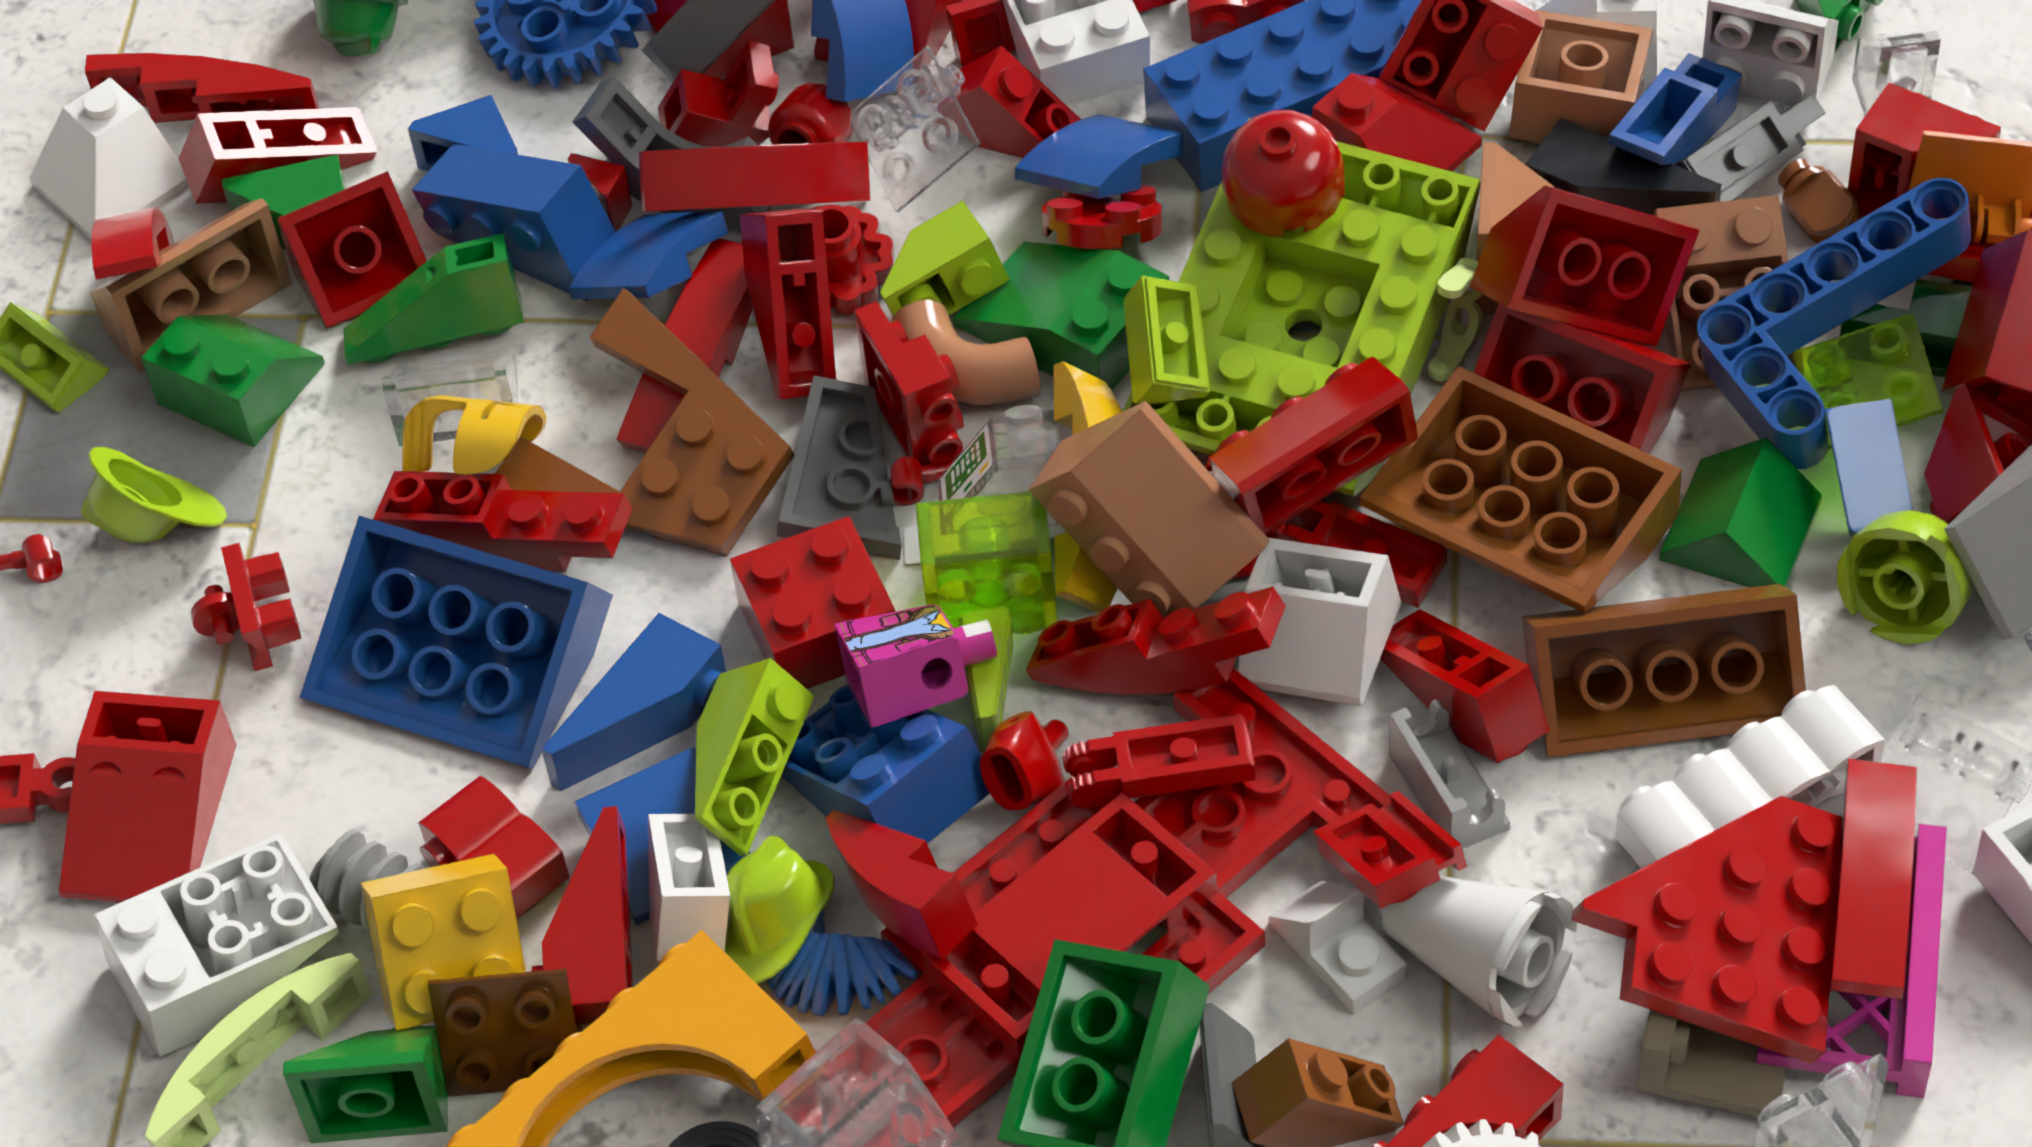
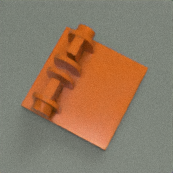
(1993, 174)

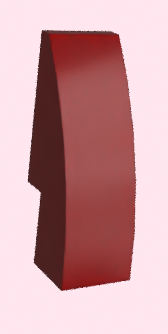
(903, 884)

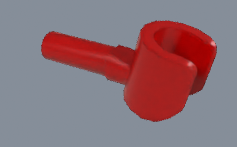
(909, 476)
(37, 557)

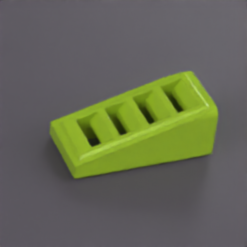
(990, 678)

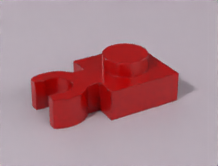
(28, 785)

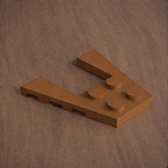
(705, 465)

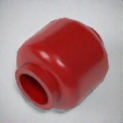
(810, 118)

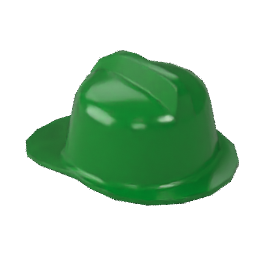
(356, 25)

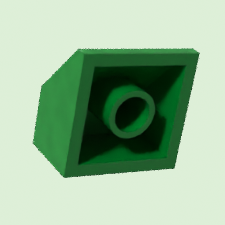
(228, 374)

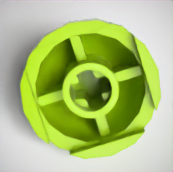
(1904, 577)

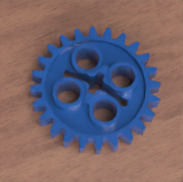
(558, 35)

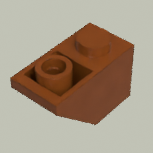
(1315, 1098)

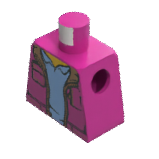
(909, 660)

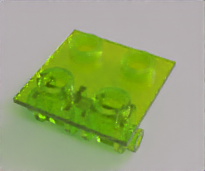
(1874, 366)

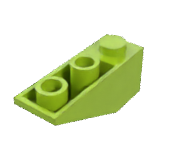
(744, 748)

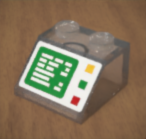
(1003, 456)

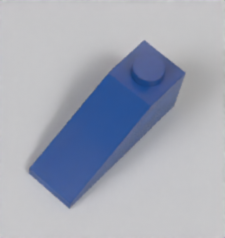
(639, 702)

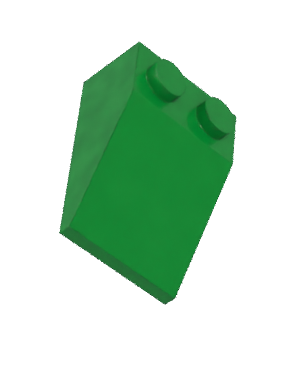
(1065, 306)

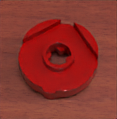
(1103, 222)

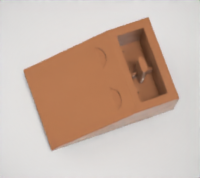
(1733, 248)

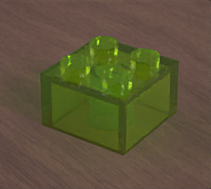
(988, 557)

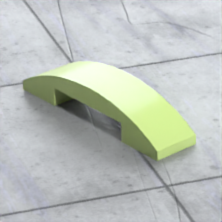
(313, 997)

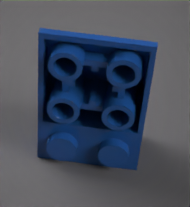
(899, 775)

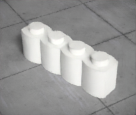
(1787, 756)

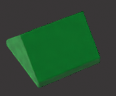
(1743, 517)

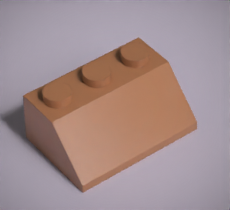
(209, 272)
(1147, 511)

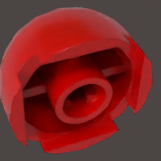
(1283, 173)

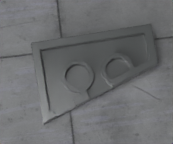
(841, 468)

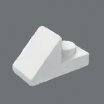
(1339, 944)

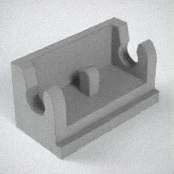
(1445, 777)

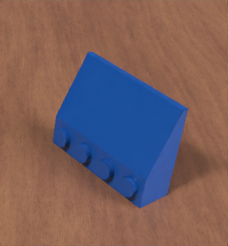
(454, 642)

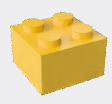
(438, 927)

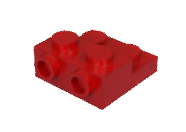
(910, 387)

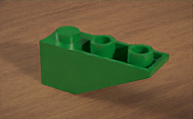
(449, 297)

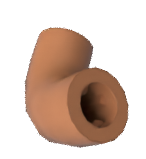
(985, 372)

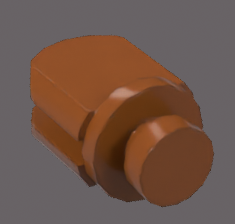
(1817, 200)

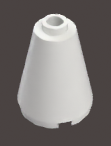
(1488, 942)

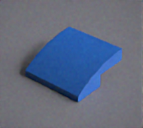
(865, 43)
(1098, 156)
(647, 255)
(655, 790)

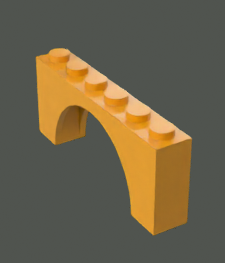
(683, 1018)

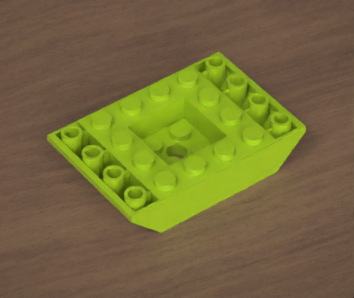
(1358, 276)

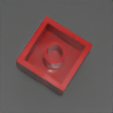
(800, 590)

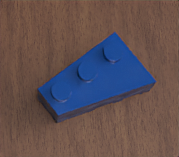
(538, 203)

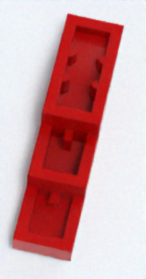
(187, 85)
(707, 321)
(1874, 879)

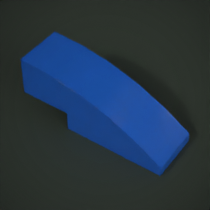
(1679, 111)

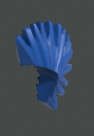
(839, 968)

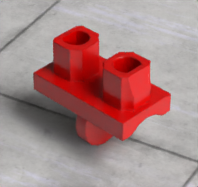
(262, 627)

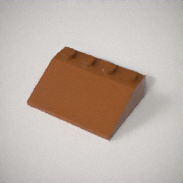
(1527, 491)

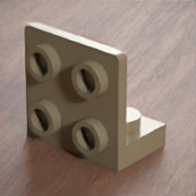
(1705, 1067)

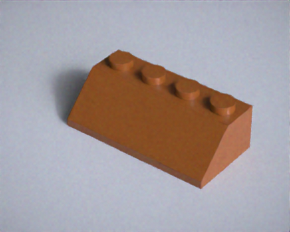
(1665, 668)

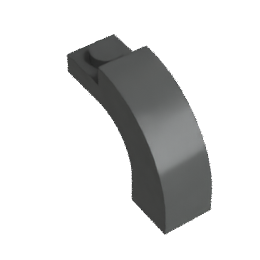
(624, 126)

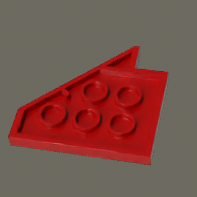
(1735, 928)

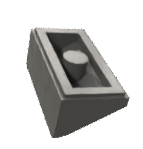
(1226, 1055)

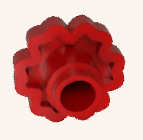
(855, 255)

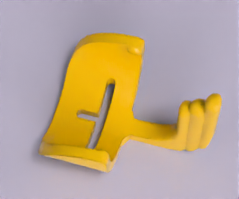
(478, 441)

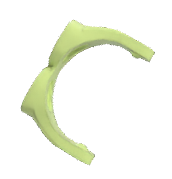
(1455, 336)

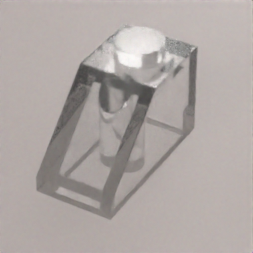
(1897, 58)

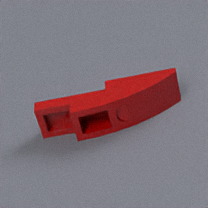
(514, 524)
(1143, 653)

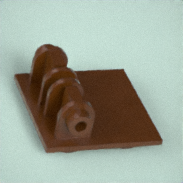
(500, 1027)

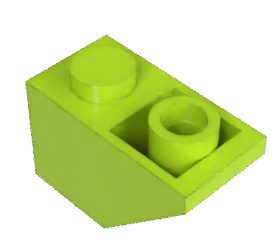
(944, 262)

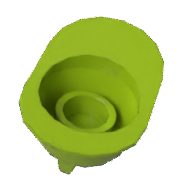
(143, 502)
(773, 907)

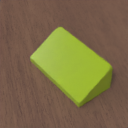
(1165, 341)
(45, 358)

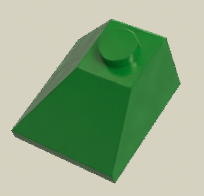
(371, 1086)

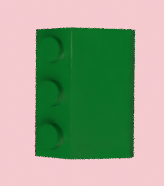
(1104, 1050)

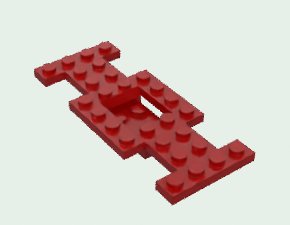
(1106, 884)

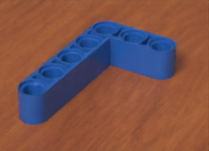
(1814, 305)

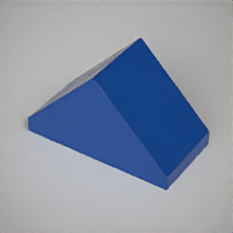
(468, 124)

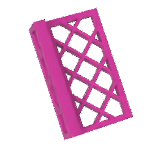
(1912, 1018)

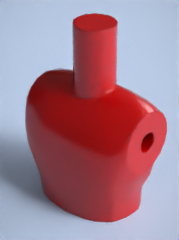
(1022, 760)

